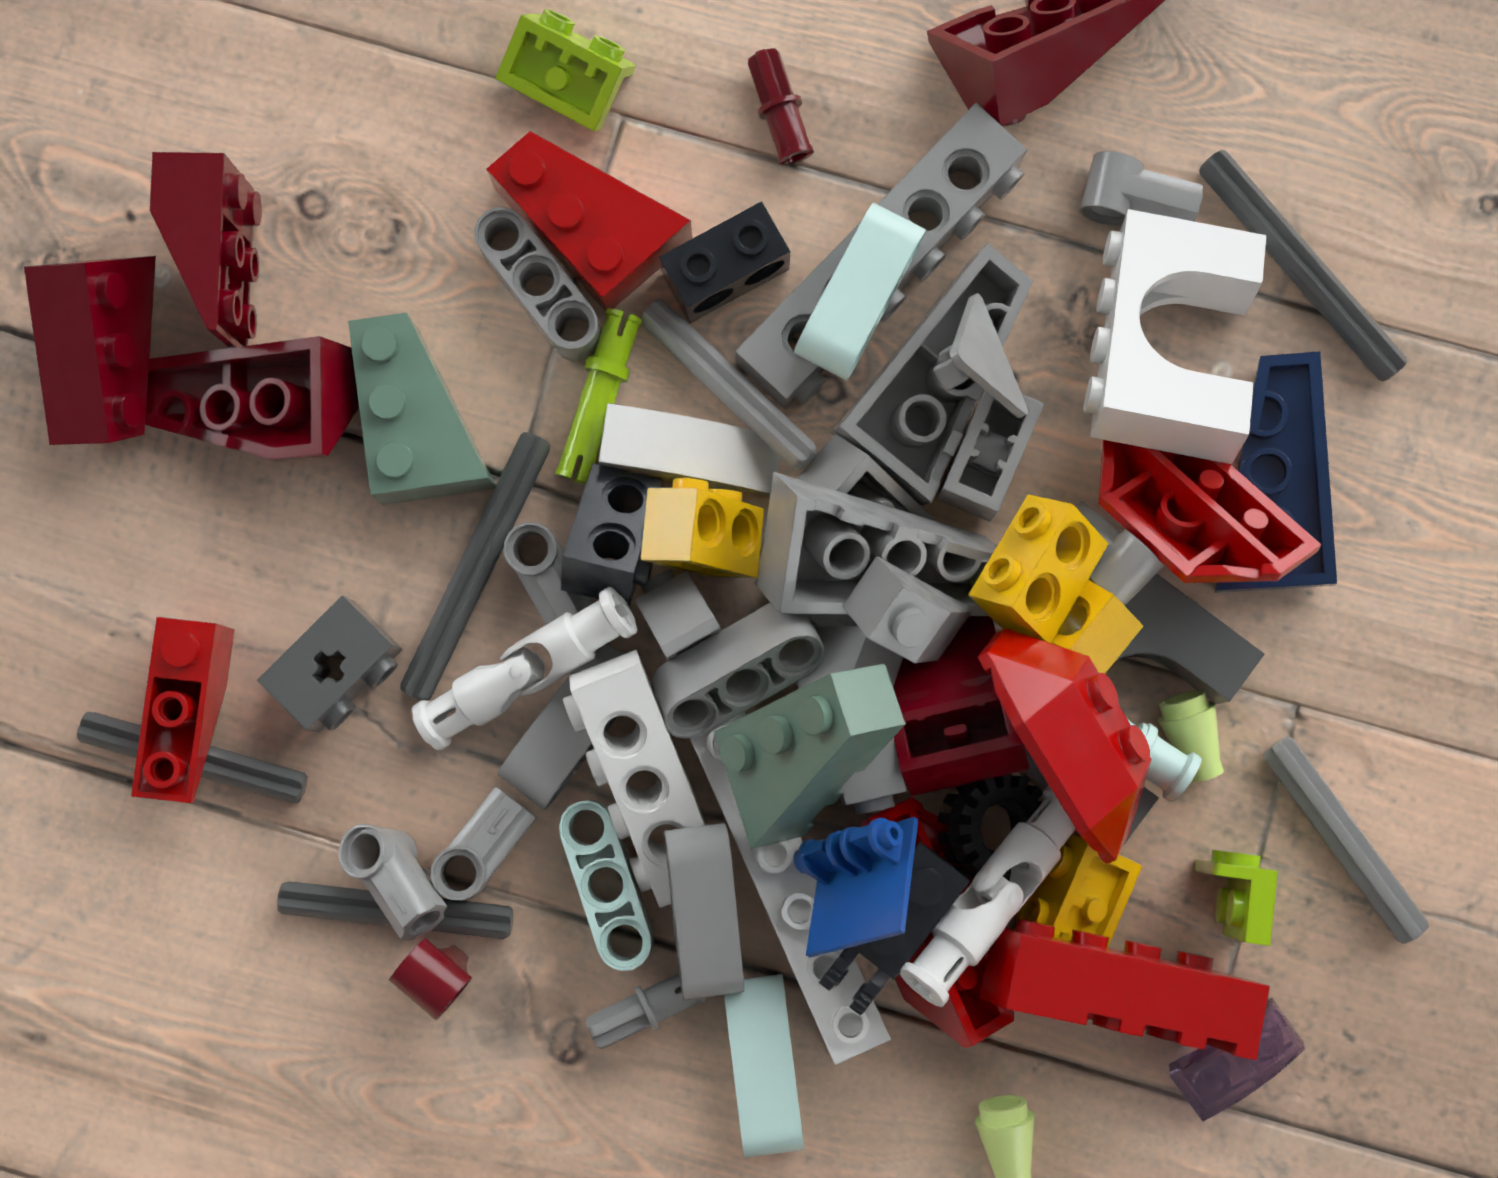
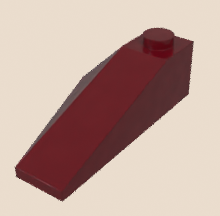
(1030, 53)
(258, 398)

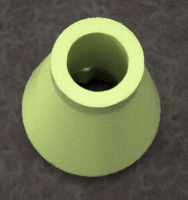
(1192, 727)
(1007, 1135)

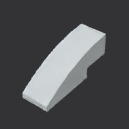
(687, 448)

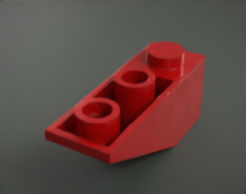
(181, 707)

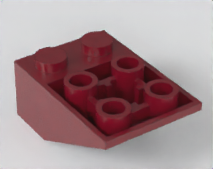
(207, 225)
(954, 717)

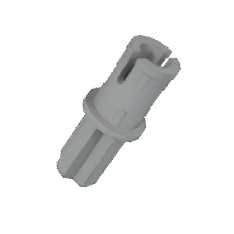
(638, 1012)

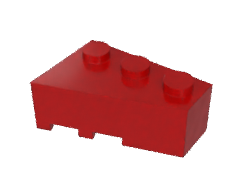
(587, 218)

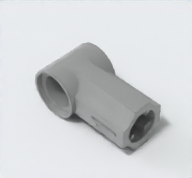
(1122, 183)
(1126, 561)
(543, 580)
(485, 841)
(393, 879)

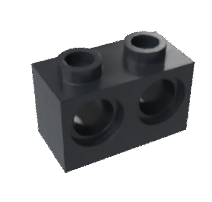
(725, 262)
(611, 527)

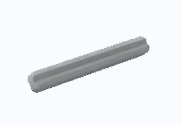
(729, 385)
(1346, 840)

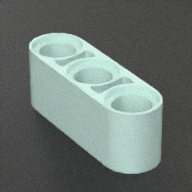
(859, 291)
(600, 913)
(764, 1068)

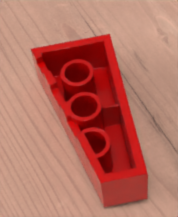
(1124, 989)

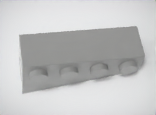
(827, 539)

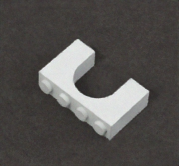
(1137, 391)

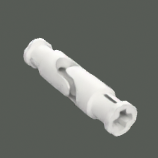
(492, 688)
(990, 901)

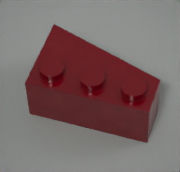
(93, 346)

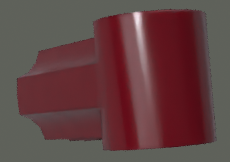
(432, 976)

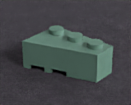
(408, 417)
(804, 748)

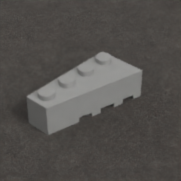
(906, 412)

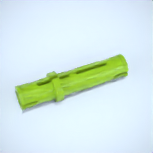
(604, 377)

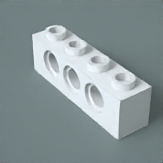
(624, 689)

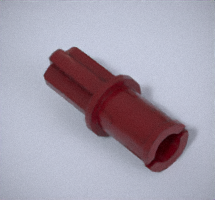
(779, 106)

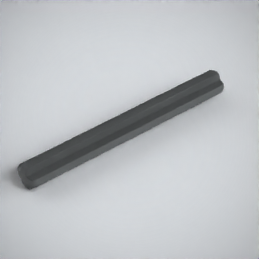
(1303, 266)
(475, 567)

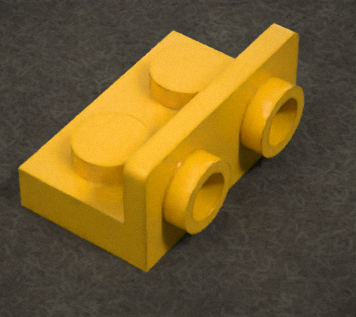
(1082, 892)

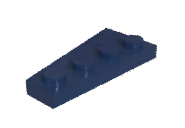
(1290, 460)

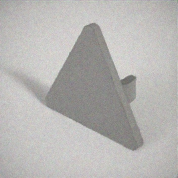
(981, 357)

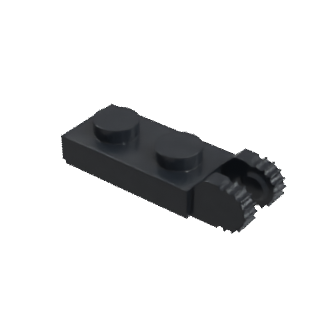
(932, 892)

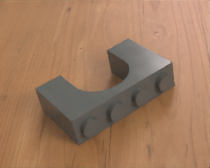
(1190, 645)

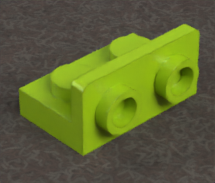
(564, 68)
(1248, 900)

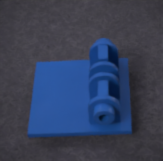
(859, 883)

